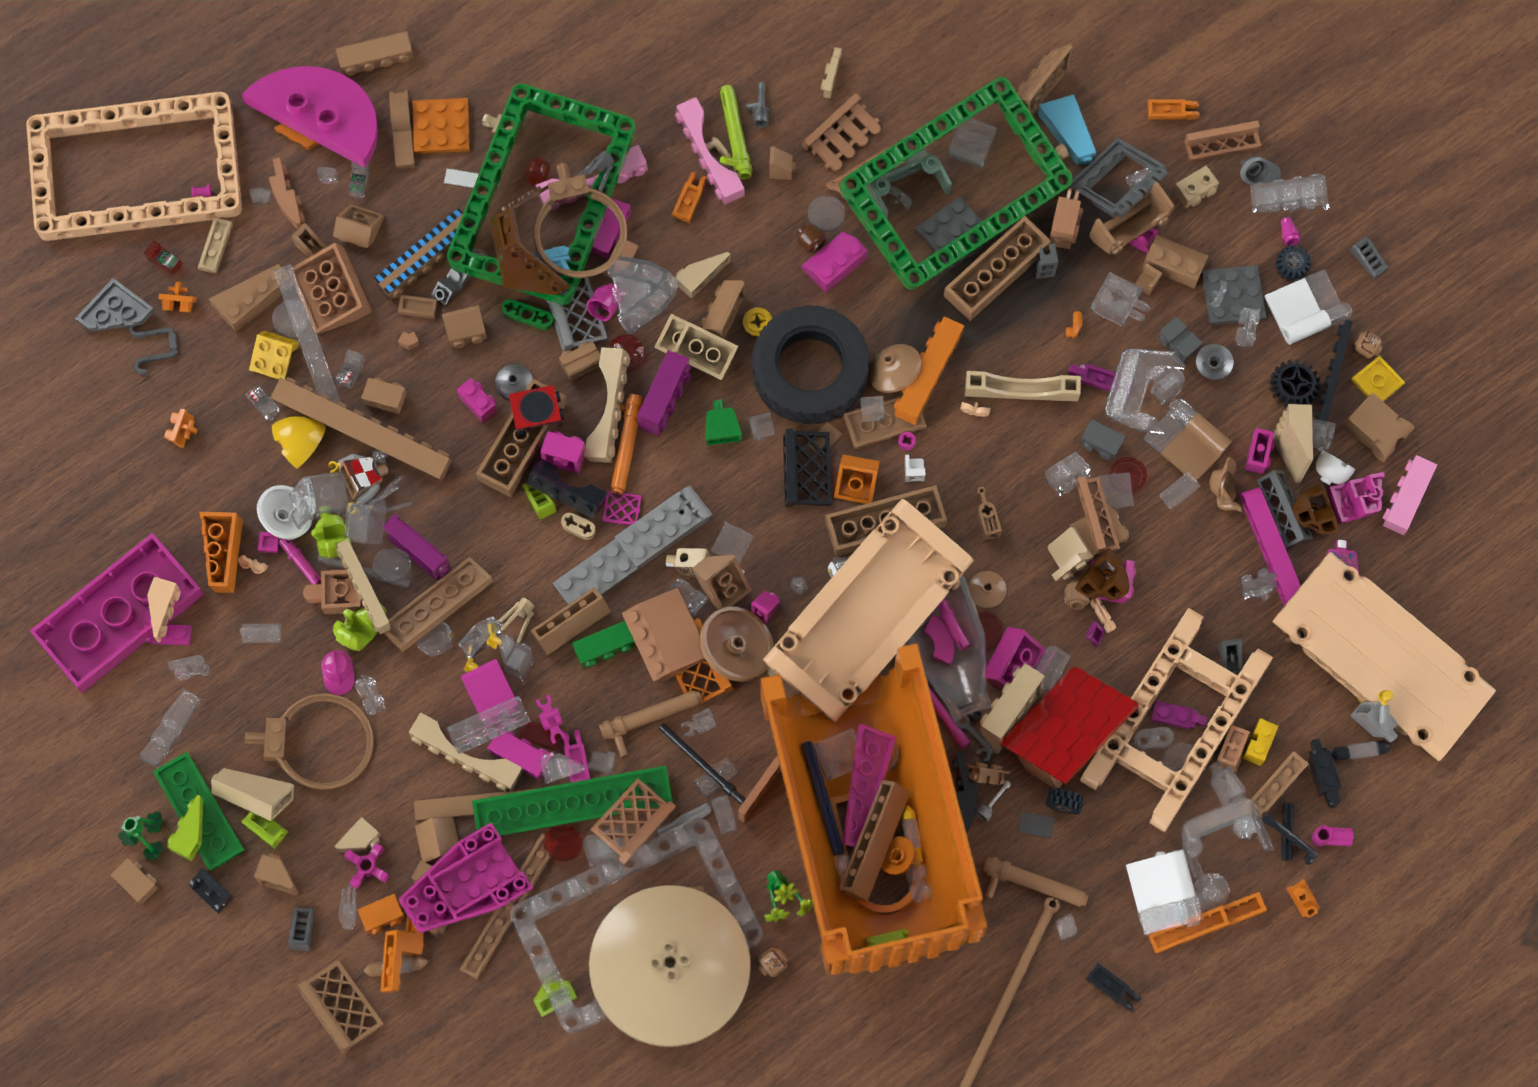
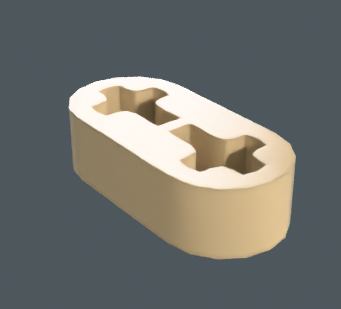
(580, 522)

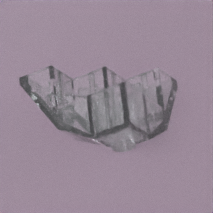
(640, 290)

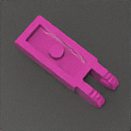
(175, 635)
(577, 753)

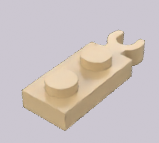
(831, 71)

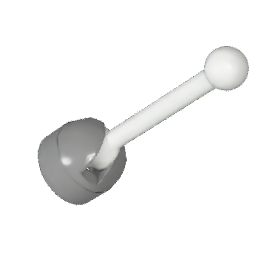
(984, 811)

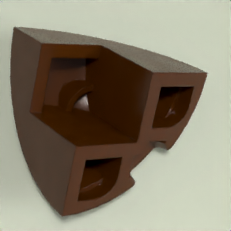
(1315, 512)
(1104, 578)

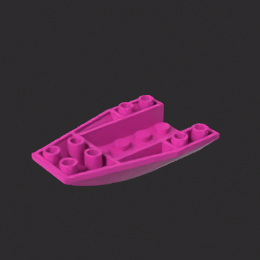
(465, 883)

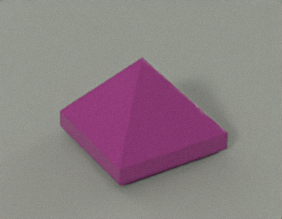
(1095, 633)

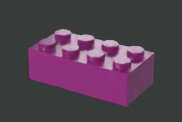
(664, 393)

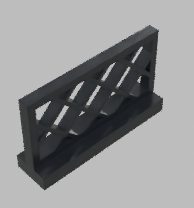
(790, 468)

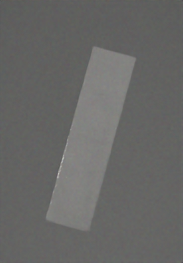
(170, 728)

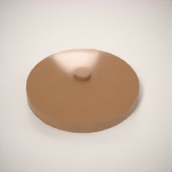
(736, 643)

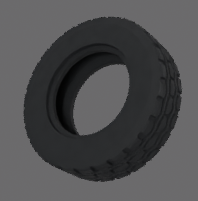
(803, 324)

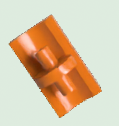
(186, 302)
(183, 428)
(1303, 899)

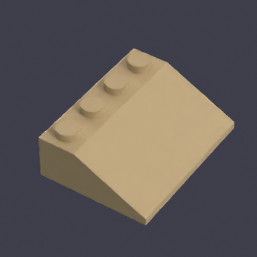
(1295, 439)
(1012, 705)

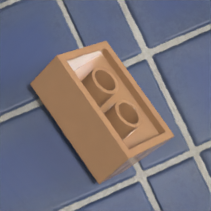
(1176, 261)
(724, 307)
(722, 580)

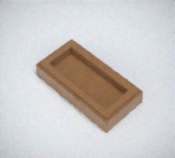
(417, 306)

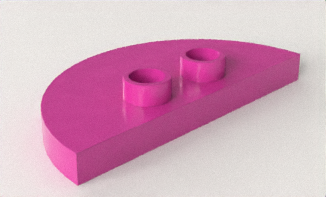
(321, 107)

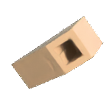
(161, 601)

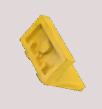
(272, 354)

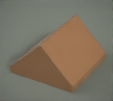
(436, 838)

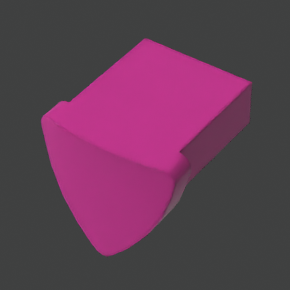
(1145, 240)

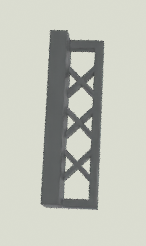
(1287, 499)

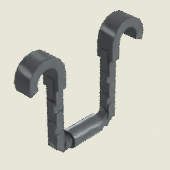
(173, 346)

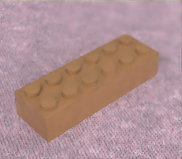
(996, 268)
(513, 454)
(853, 525)

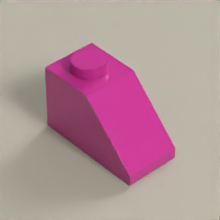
(765, 606)

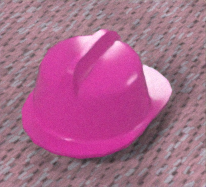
(337, 672)

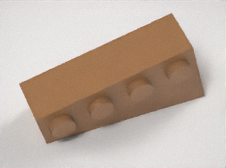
(247, 299)

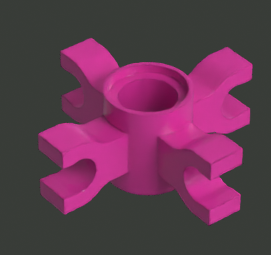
(550, 718)
(375, 853)

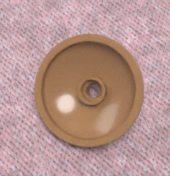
(894, 368)

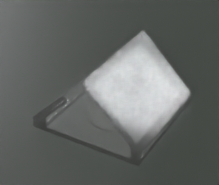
(365, 523)

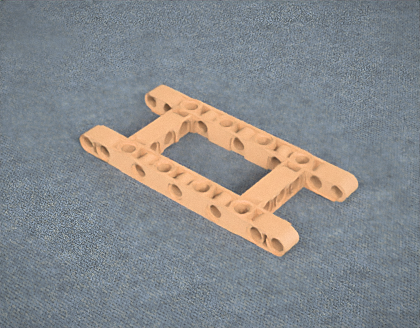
(1160, 671)

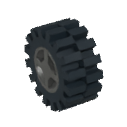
(1064, 801)

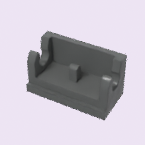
(1047, 264)

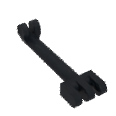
(1273, 823)

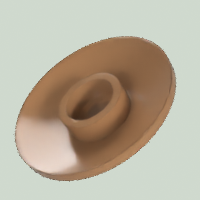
(986, 598)

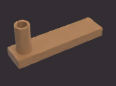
(1279, 782)

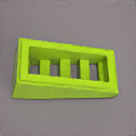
(542, 509)

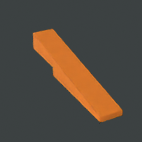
(1211, 921)

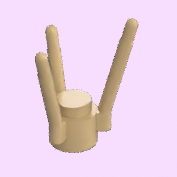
(521, 608)

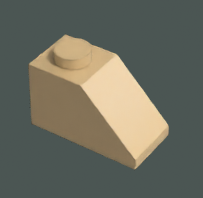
(359, 838)

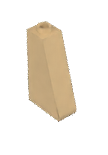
(252, 792)

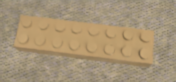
(364, 588)

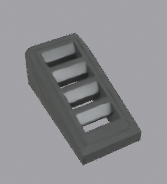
(1369, 247)
(301, 941)

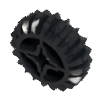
(1310, 383)

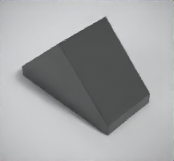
(1231, 655)

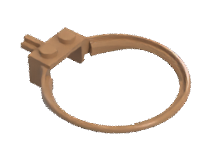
(570, 187)
(274, 739)

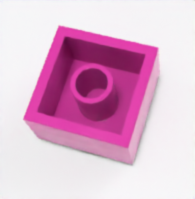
(563, 451)

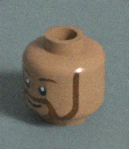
(1368, 344)
(772, 962)

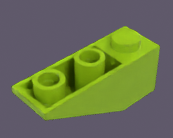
(189, 834)

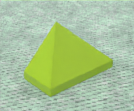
(542, 1001)

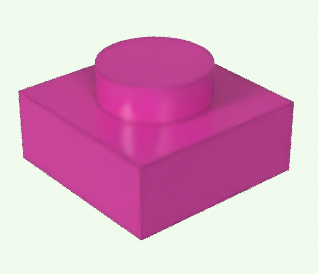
(268, 543)

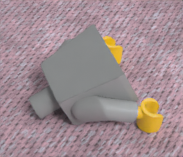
(1376, 717)

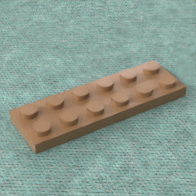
(437, 603)

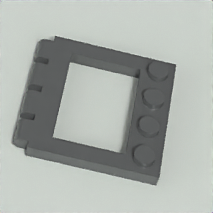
(1103, 164)

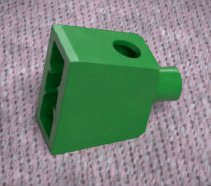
(722, 425)

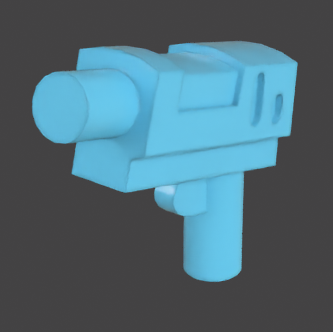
(557, 255)

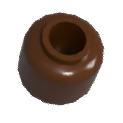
(811, 237)

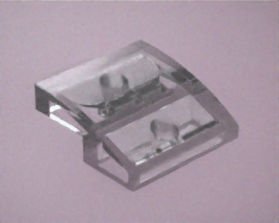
(303, 501)

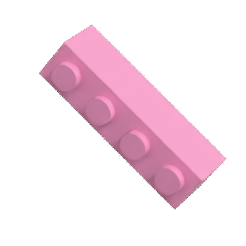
(1409, 495)

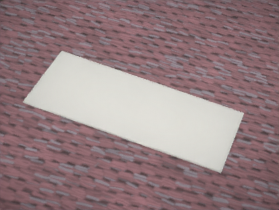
(460, 178)

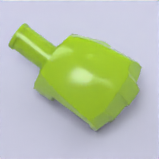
(328, 533)
(356, 630)

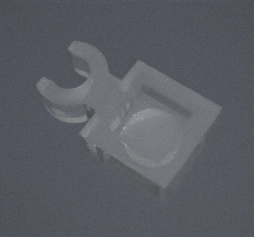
(702, 722)

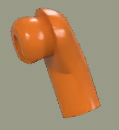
(1077, 324)

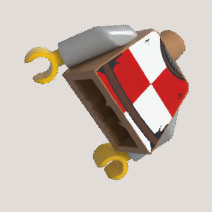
(360, 476)

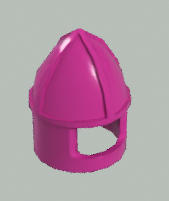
(604, 298)

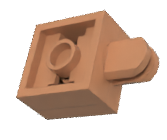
(1066, 221)
(334, 593)

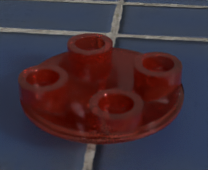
(632, 346)

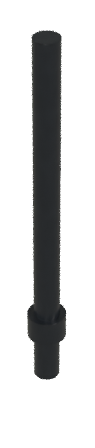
(728, 788)

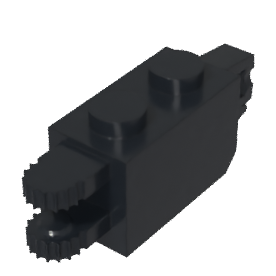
(1324, 773)

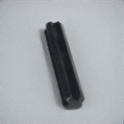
(1288, 822)

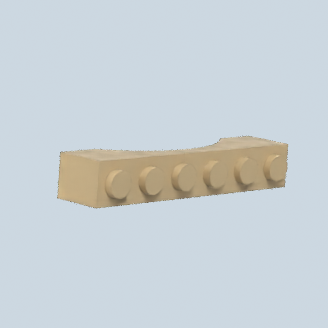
(994, 386)
(601, 441)
(499, 771)

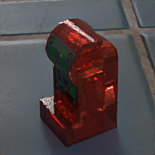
(162, 258)

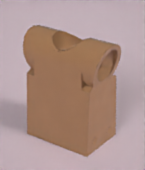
(1378, 427)

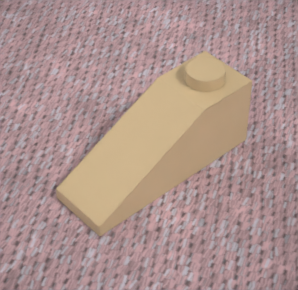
(699, 274)

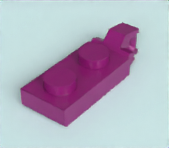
(1093, 376)
(1177, 716)

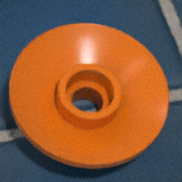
(898, 848)

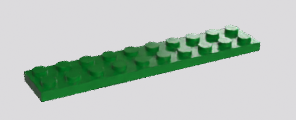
(567, 801)

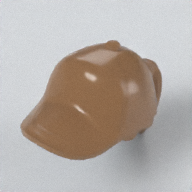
(1223, 487)

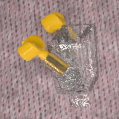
(479, 638)

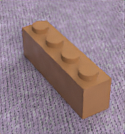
(374, 53)
(570, 621)

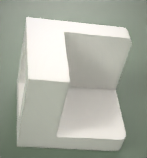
(914, 470)

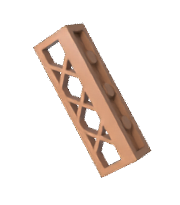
(1222, 134)
(1092, 516)

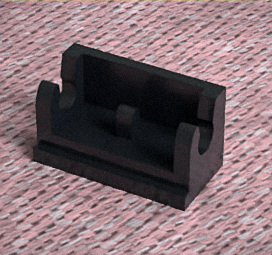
(210, 891)

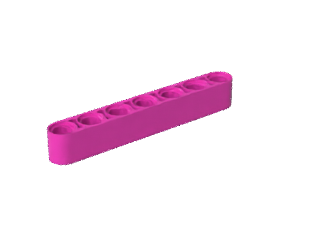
(1270, 543)

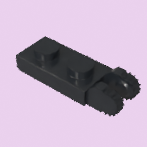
(1111, 986)

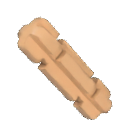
(1103, 615)

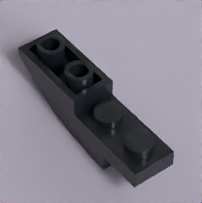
(968, 796)

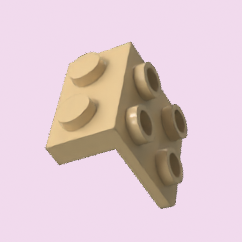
(1069, 554)

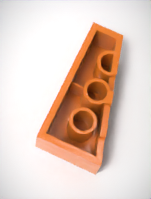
(221, 546)

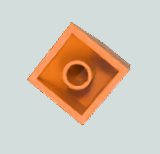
(856, 479)

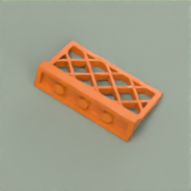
(724, 683)

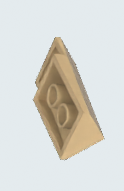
(702, 348)

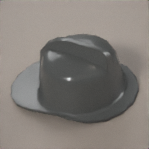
(1258, 169)

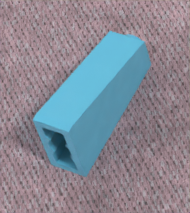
(1069, 128)

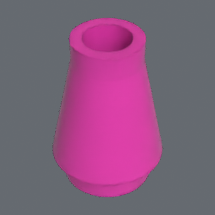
(1290, 234)

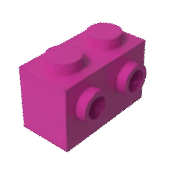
(476, 400)
(1259, 451)

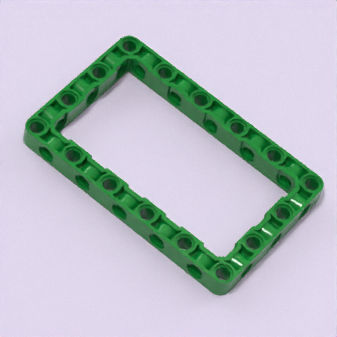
(490, 174)
(882, 231)

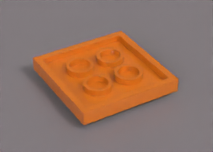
(441, 126)

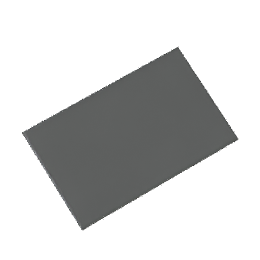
(1036, 824)

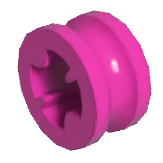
(905, 446)

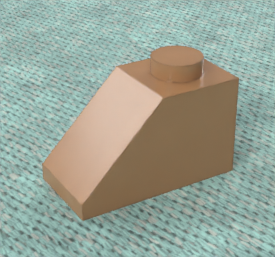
(781, 164)

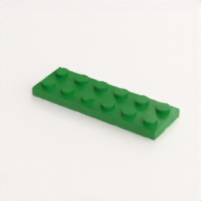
(181, 784)

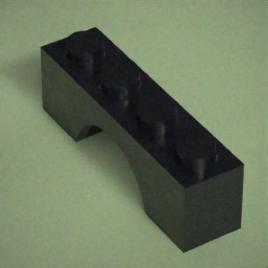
(583, 499)

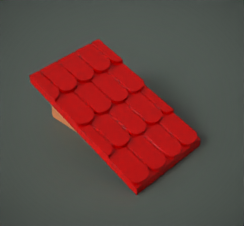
(1068, 727)

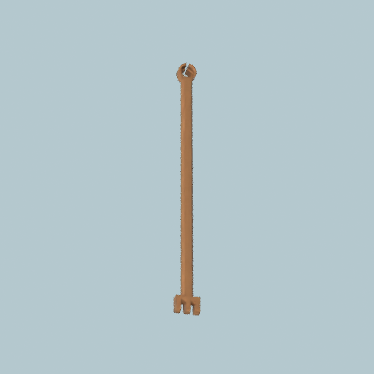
(1010, 992)

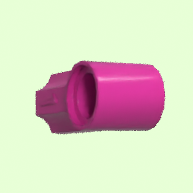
(1334, 836)

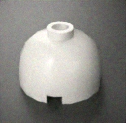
(1333, 469)

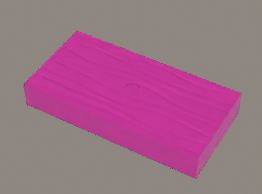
(101, 620)

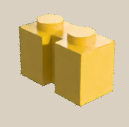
(1258, 748)

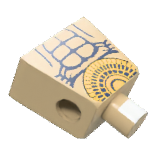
(686, 559)

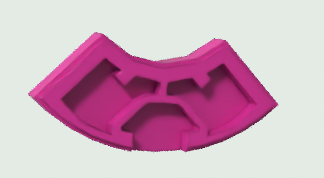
(941, 639)

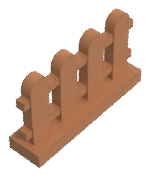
(832, 135)

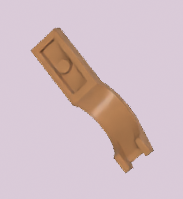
(401, 130)

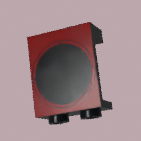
(536, 408)

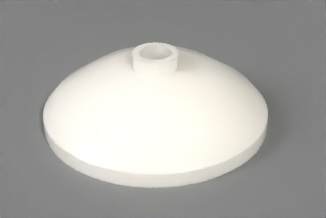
(276, 503)

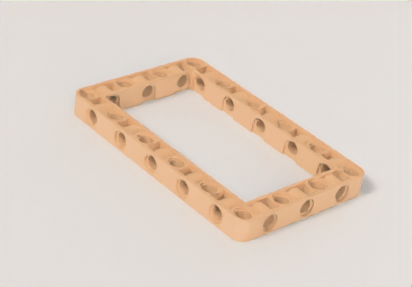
(132, 116)

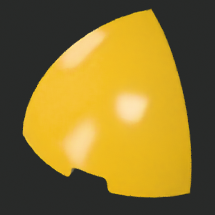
(298, 437)

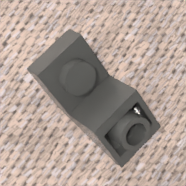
(449, 287)

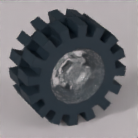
(1295, 256)

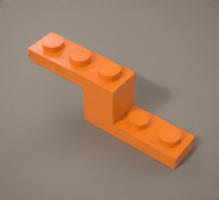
(398, 944)

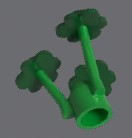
(132, 832)

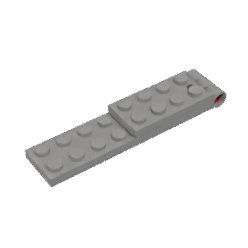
(636, 546)

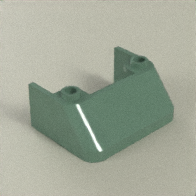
(922, 160)

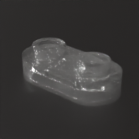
(1153, 738)

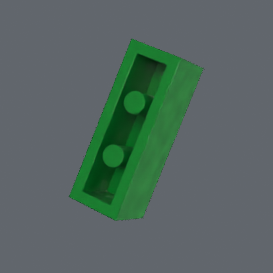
(604, 645)

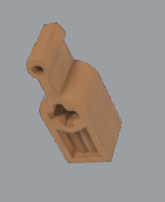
(989, 523)

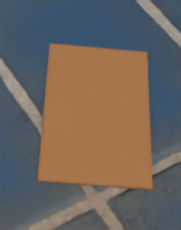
(820, 441)

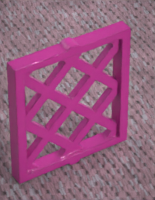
(616, 501)

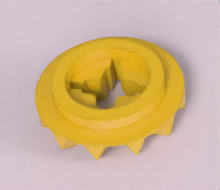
(749, 319)

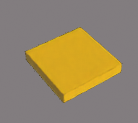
(1379, 379)

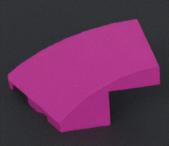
(1357, 498)

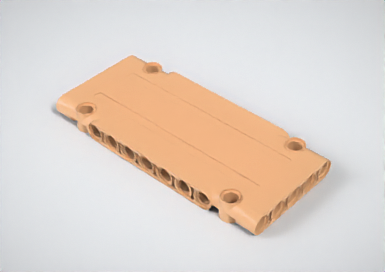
(868, 610)
(1380, 646)

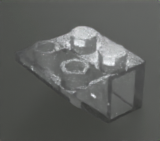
(516, 657)

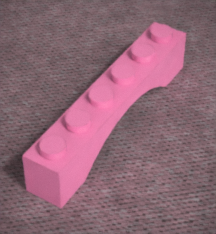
(634, 166)
(725, 181)

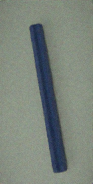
(822, 798)

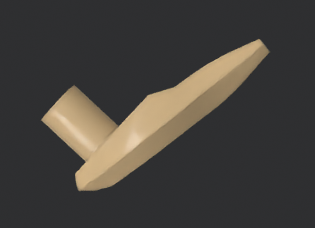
(720, 148)

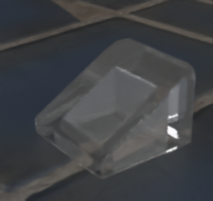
(1066, 927)

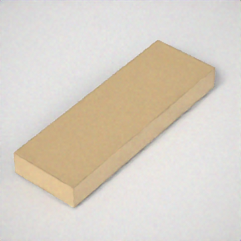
(215, 245)

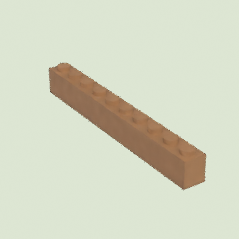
(362, 429)

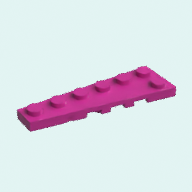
(869, 769)

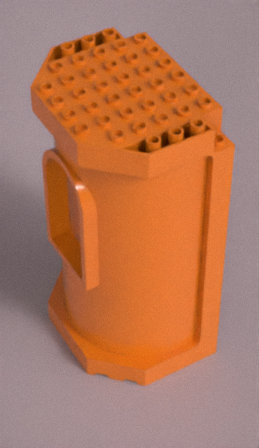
(903, 708)

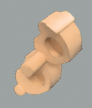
(969, 409)
(255, 566)

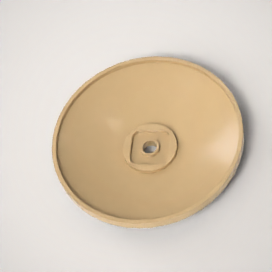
(662, 1002)

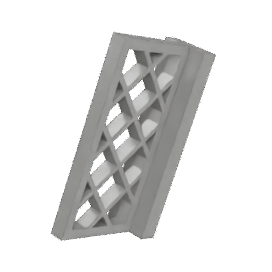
(563, 327)

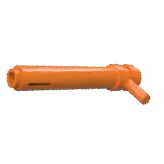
(627, 442)

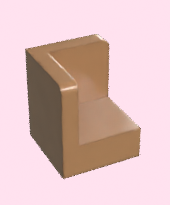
(1149, 279)

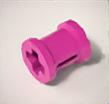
(202, 191)

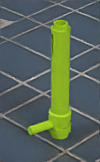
(740, 158)

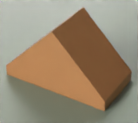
(307, 241)

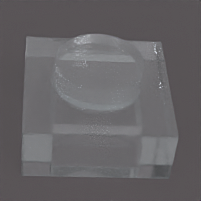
(327, 175)

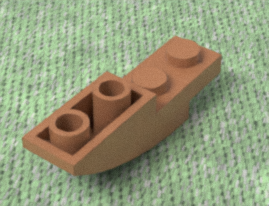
(285, 197)

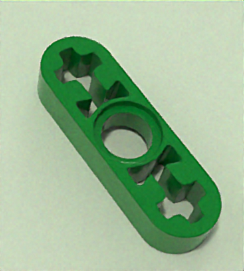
(541, 314)

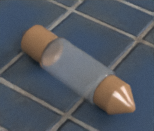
(409, 964)

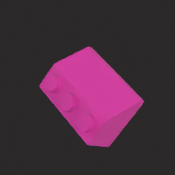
(835, 261)
(1012, 652)

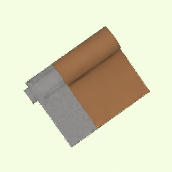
(1189, 439)

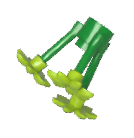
(784, 890)

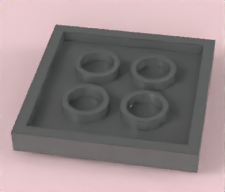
(949, 225)
(1242, 291)

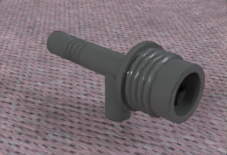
(758, 109)

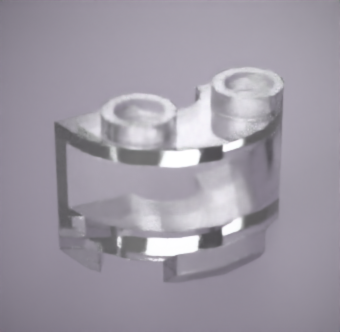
(694, 599)

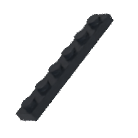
(1335, 367)

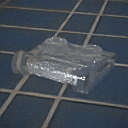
(184, 668)

